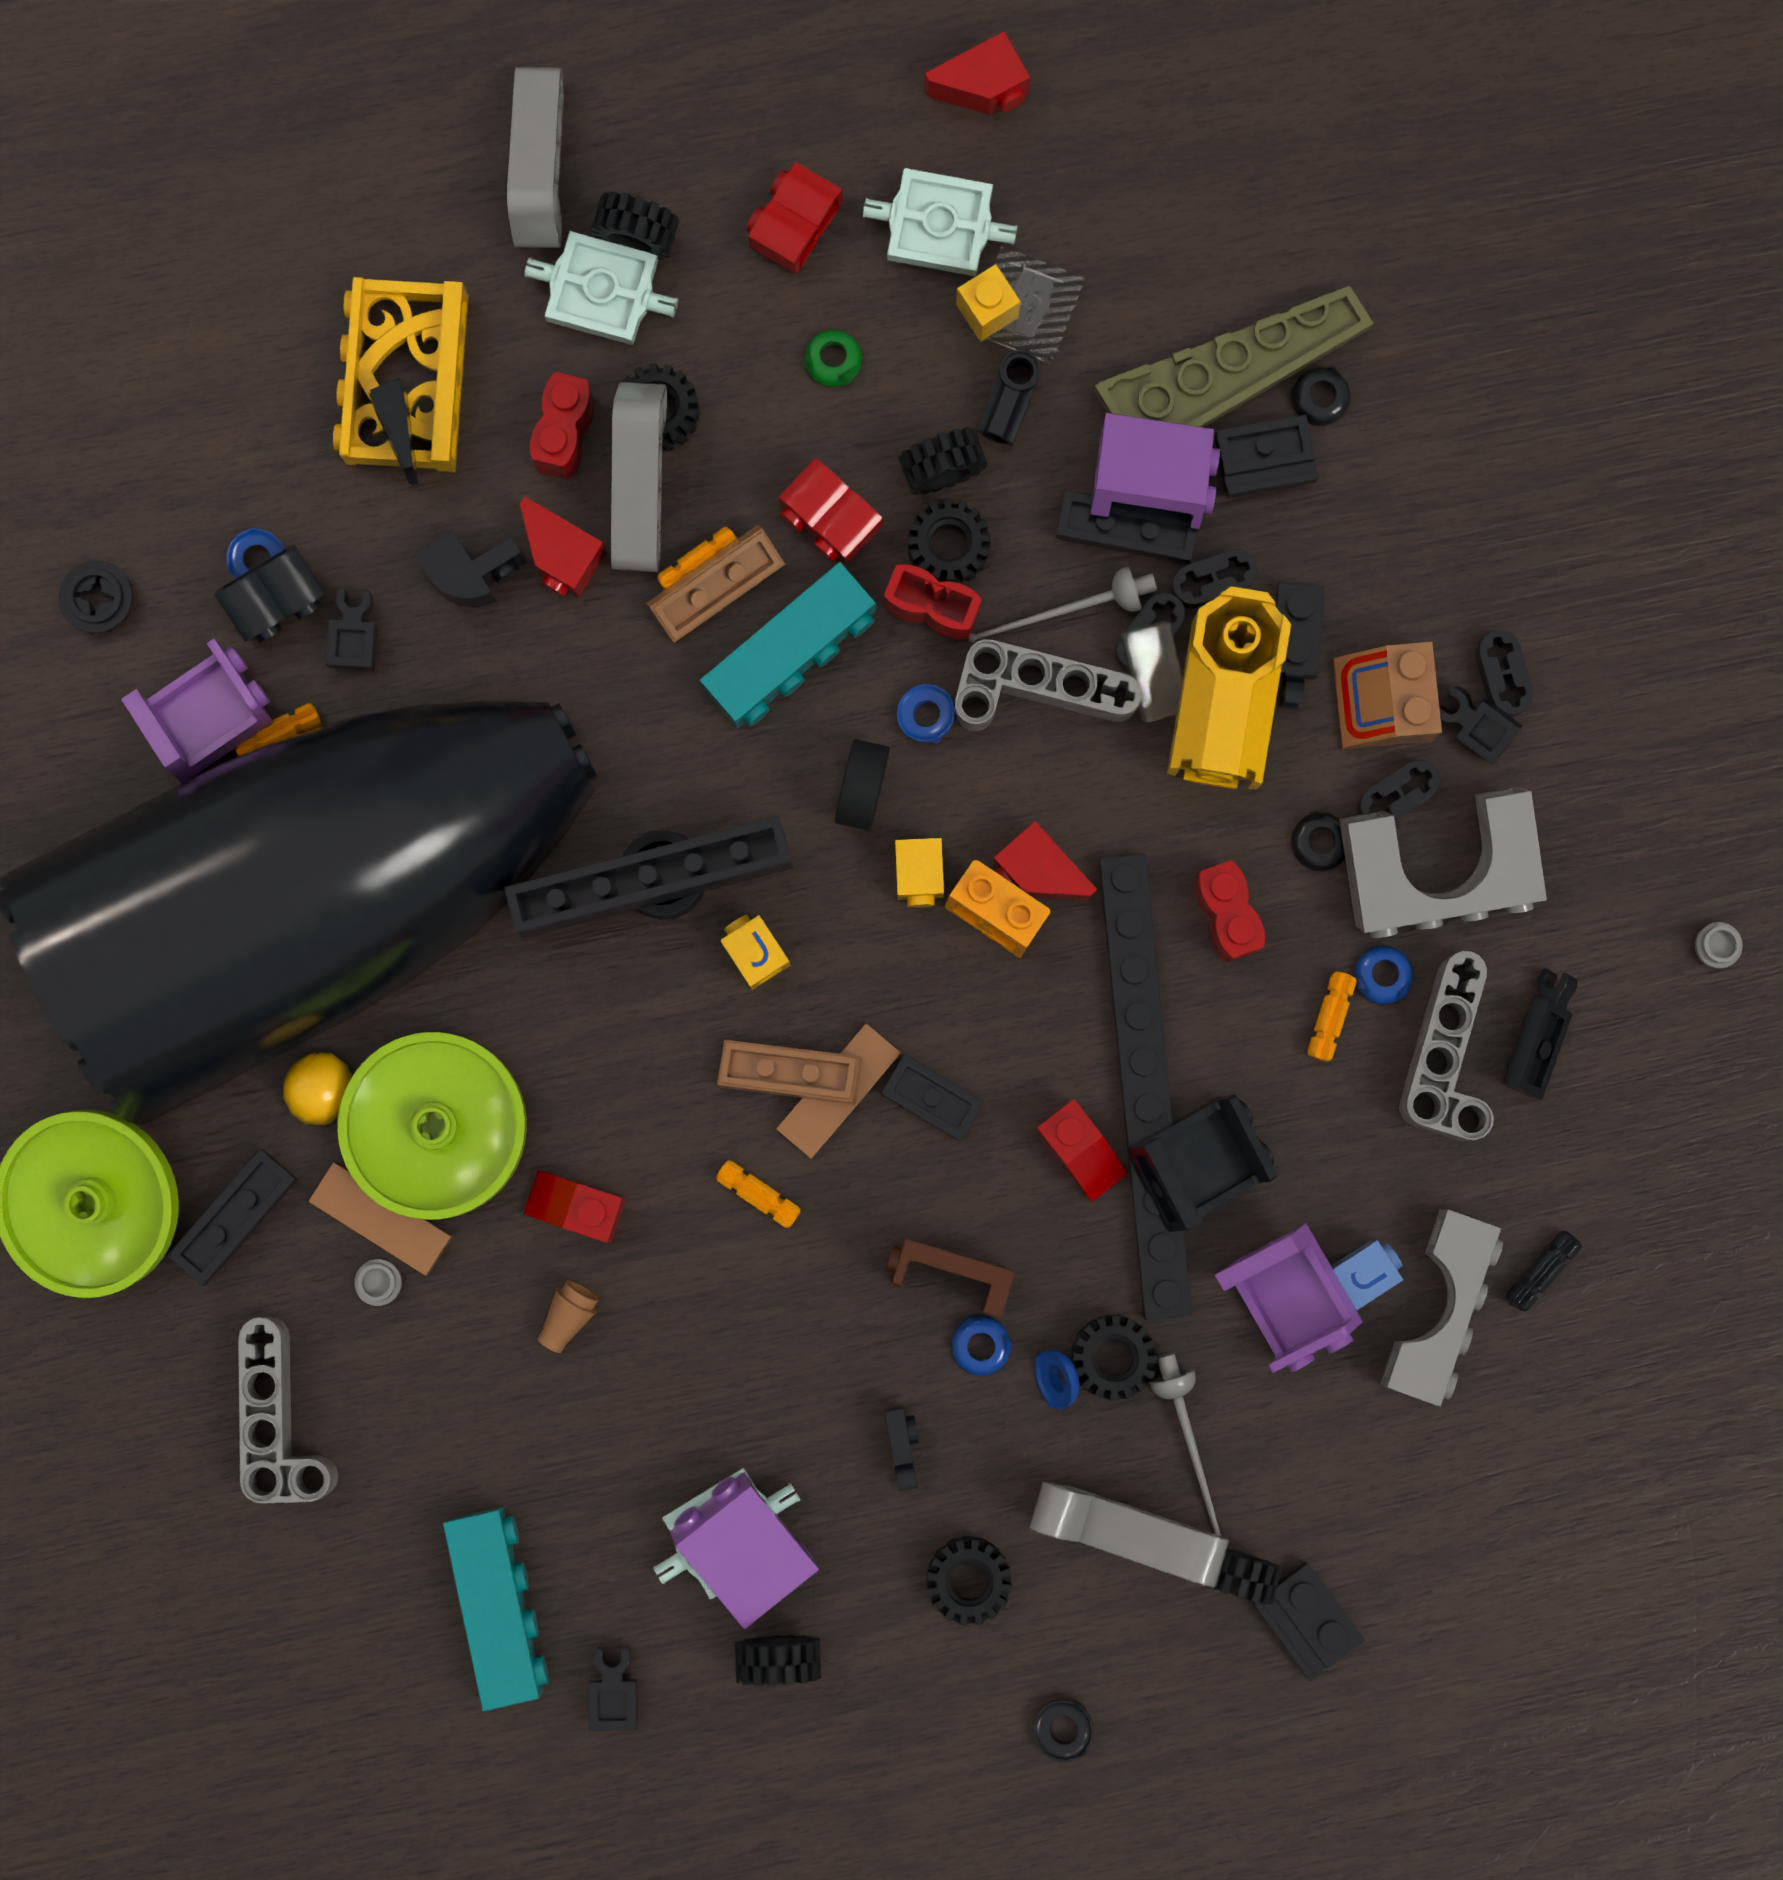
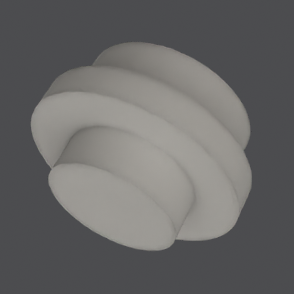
(1718, 945)
(378, 1282)

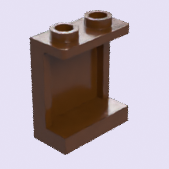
(997, 1278)

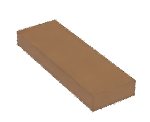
(715, 583)
(789, 1072)
(815, 1121)
(406, 1238)

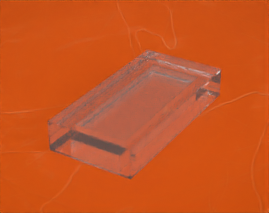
(1155, 668)

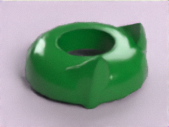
(828, 375)

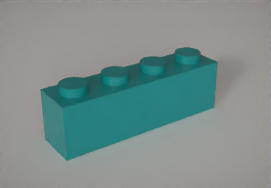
(789, 646)
(495, 1609)

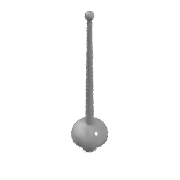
(1124, 591)
(1175, 1384)

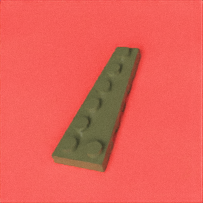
(1235, 367)

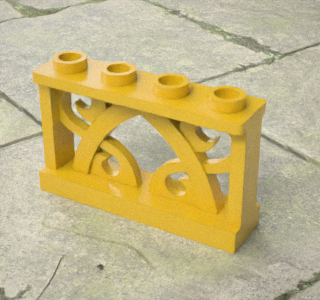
(443, 325)

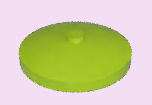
(432, 1126)
(86, 1203)

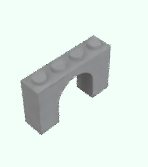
(1505, 877)

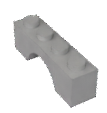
(1462, 1253)

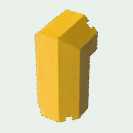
(1229, 690)

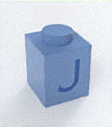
(1368, 1272)

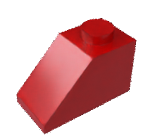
(981, 78)
(560, 550)
(1042, 868)
(1082, 1150)
(575, 1206)

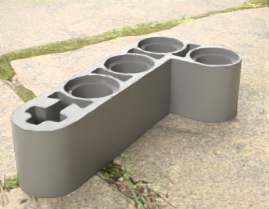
(535, 157)
(637, 476)
(1048, 691)
(1453, 1045)
(277, 1411)
(1129, 1533)

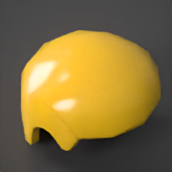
(316, 1088)

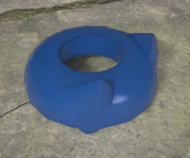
(243, 541)
(913, 700)
(1369, 988)
(986, 1325)
(1048, 1381)

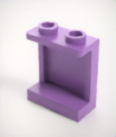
(1155, 466)
(201, 713)
(1293, 1298)
(742, 1550)

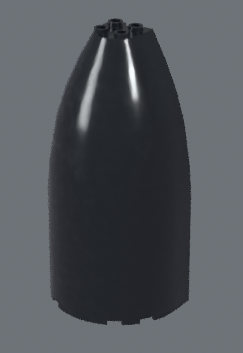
(287, 890)

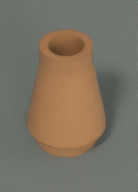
(567, 1315)

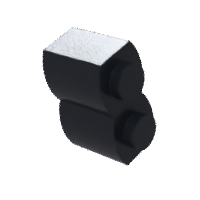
(270, 594)

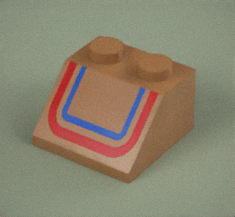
(1387, 696)

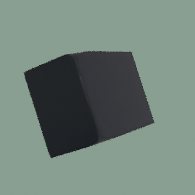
(393, 412)

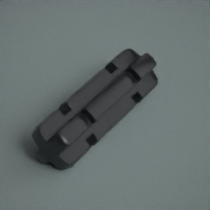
(1544, 1271)

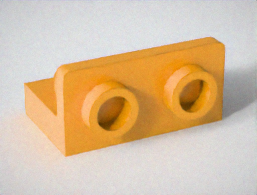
(997, 908)

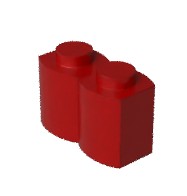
(794, 217)
(567, 415)
(829, 512)
(920, 598)
(1224, 900)

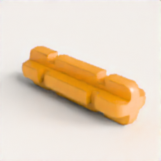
(696, 557)
(285, 726)
(1331, 1016)
(758, 1194)

